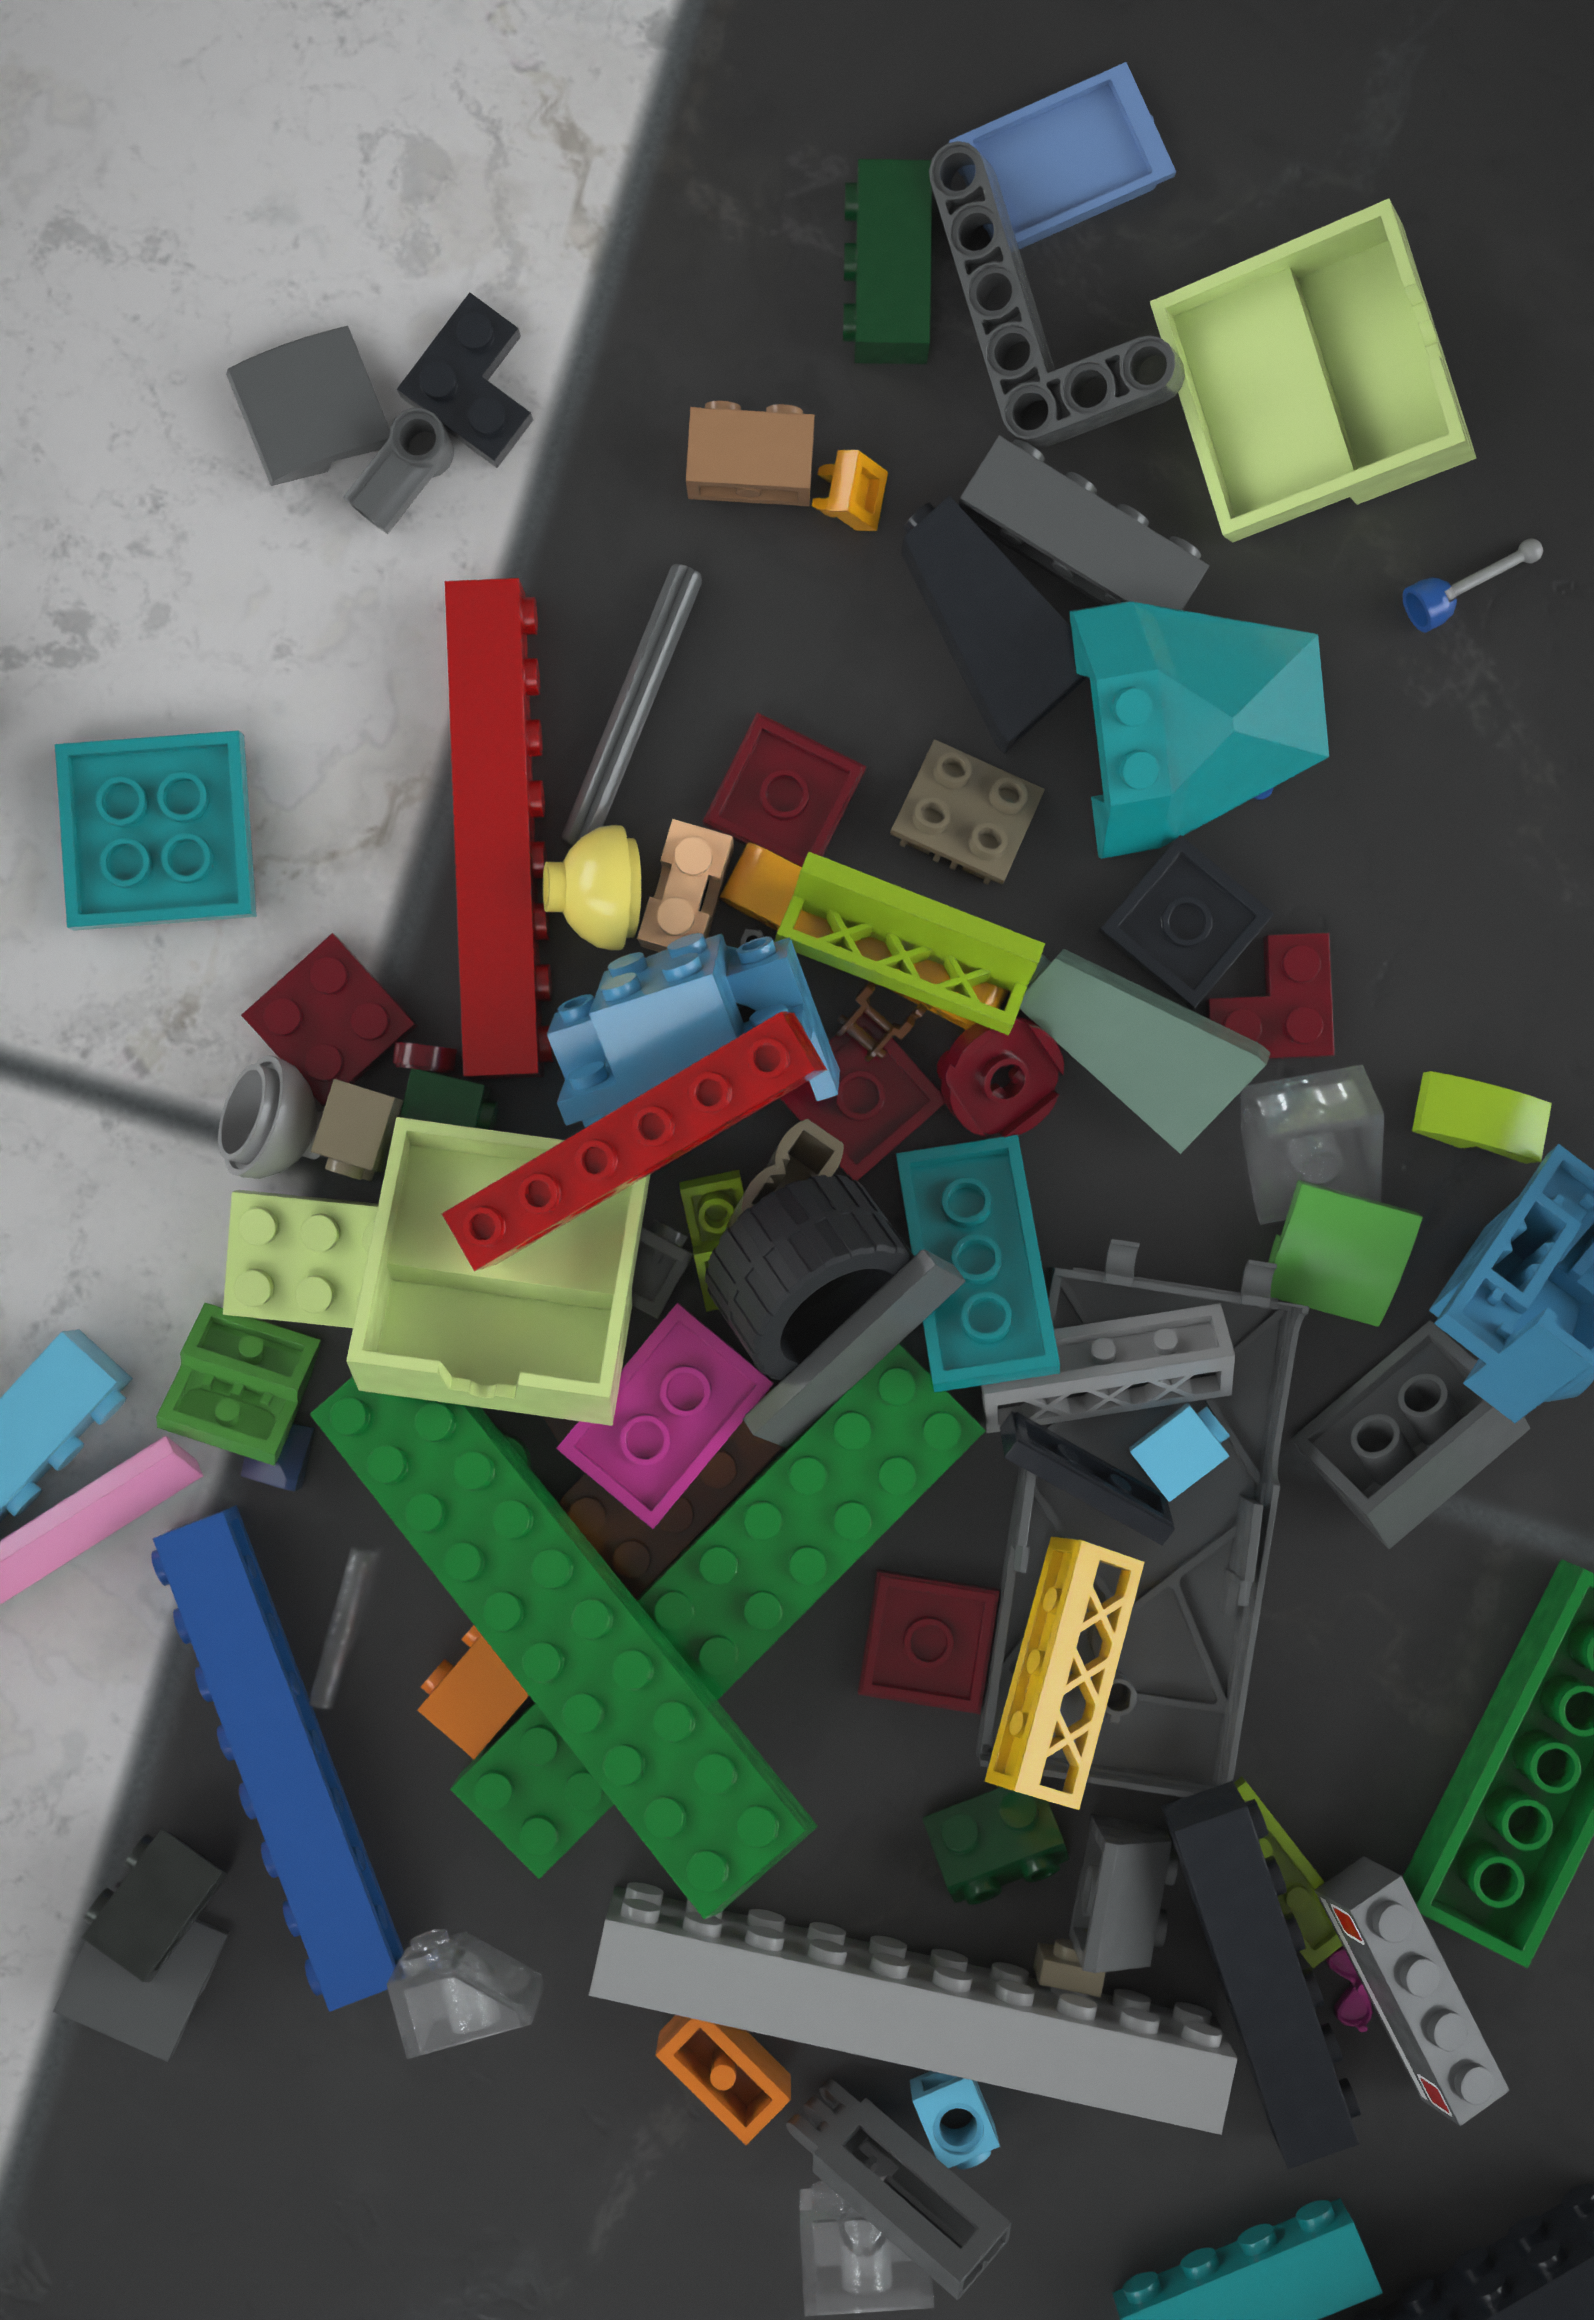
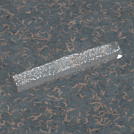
(341, 1628)

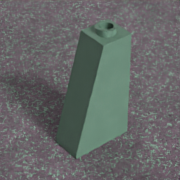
(1141, 1046)

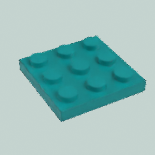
(155, 830)

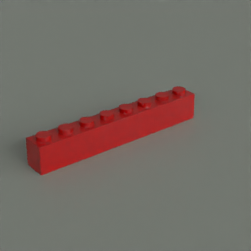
(496, 828)

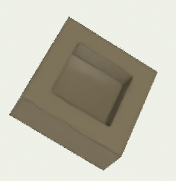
(1060, 1968)

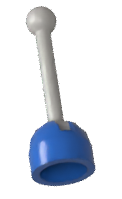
(1434, 600)

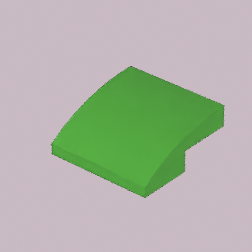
(1342, 1253)
(239, 1384)

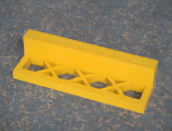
(1045, 1665)

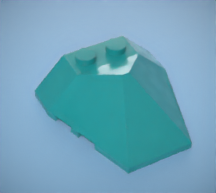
(1192, 716)

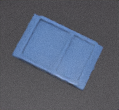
(1072, 155)

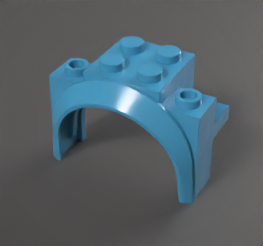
(673, 1011)
(1529, 1293)

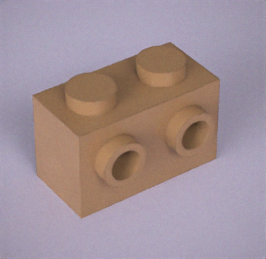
(750, 454)

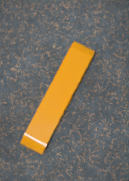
(763, 889)

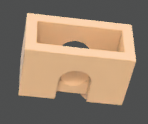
(688, 862)

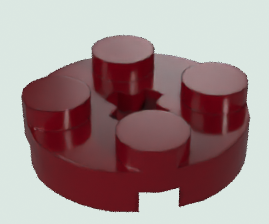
(990, 1108)

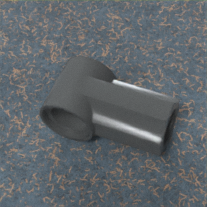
(396, 476)

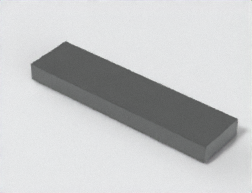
(854, 1348)

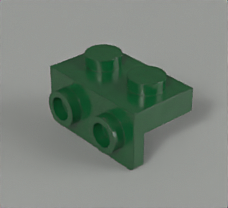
(995, 1843)

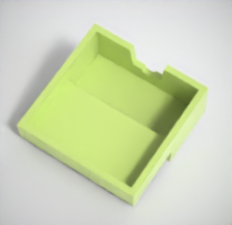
(1314, 374)
(512, 1337)

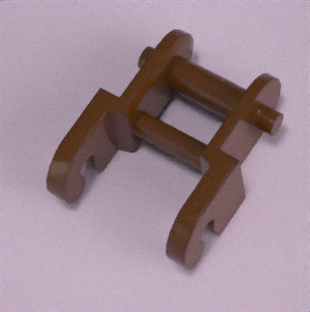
(862, 1037)

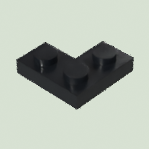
(455, 384)

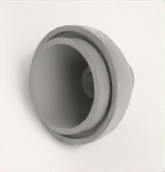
(268, 1120)

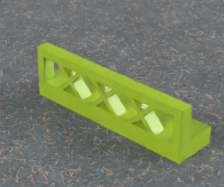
(915, 925)

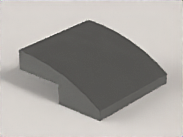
(308, 405)
(139, 2012)

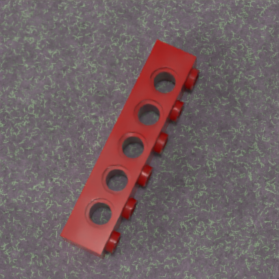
(634, 1140)

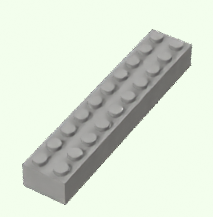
(915, 2008)

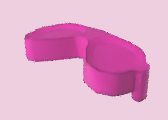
(1354, 2004)

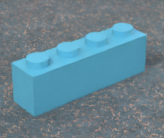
(50, 1410)

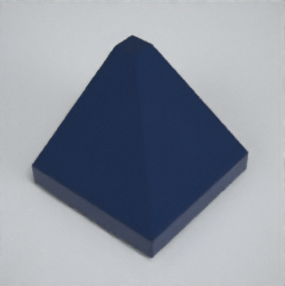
(291, 1464)

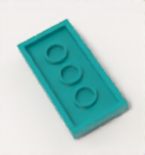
(977, 1214)

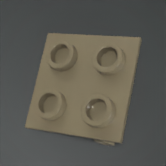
(967, 813)

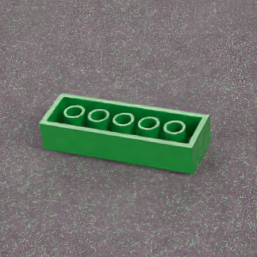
(1523, 1788)

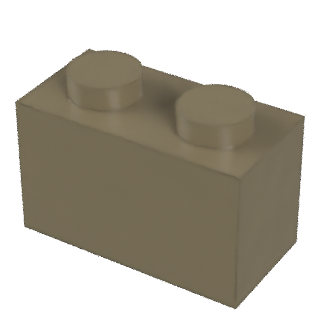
(356, 1130)

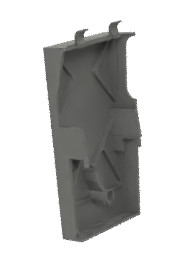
(1200, 1595)

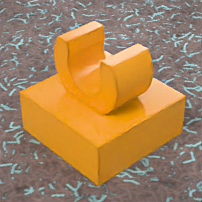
(854, 491)

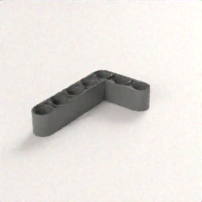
(1020, 321)

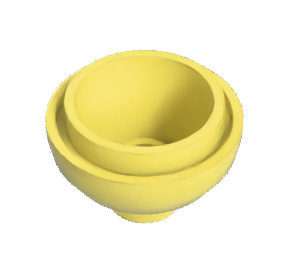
(598, 887)

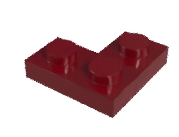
(1297, 1007)

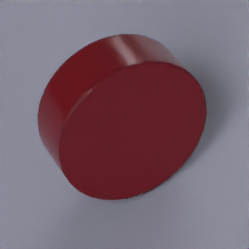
(424, 1057)

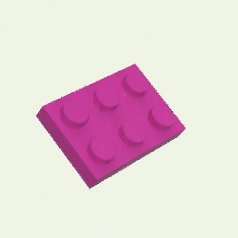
(670, 1417)

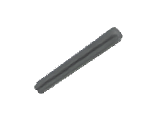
(633, 703)

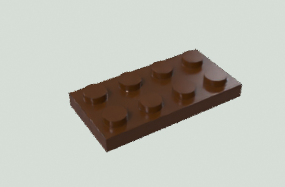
(634, 1548)

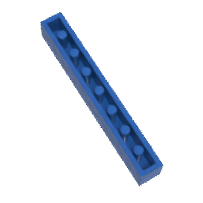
(280, 1757)

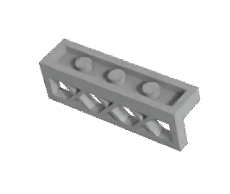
(1119, 1353)

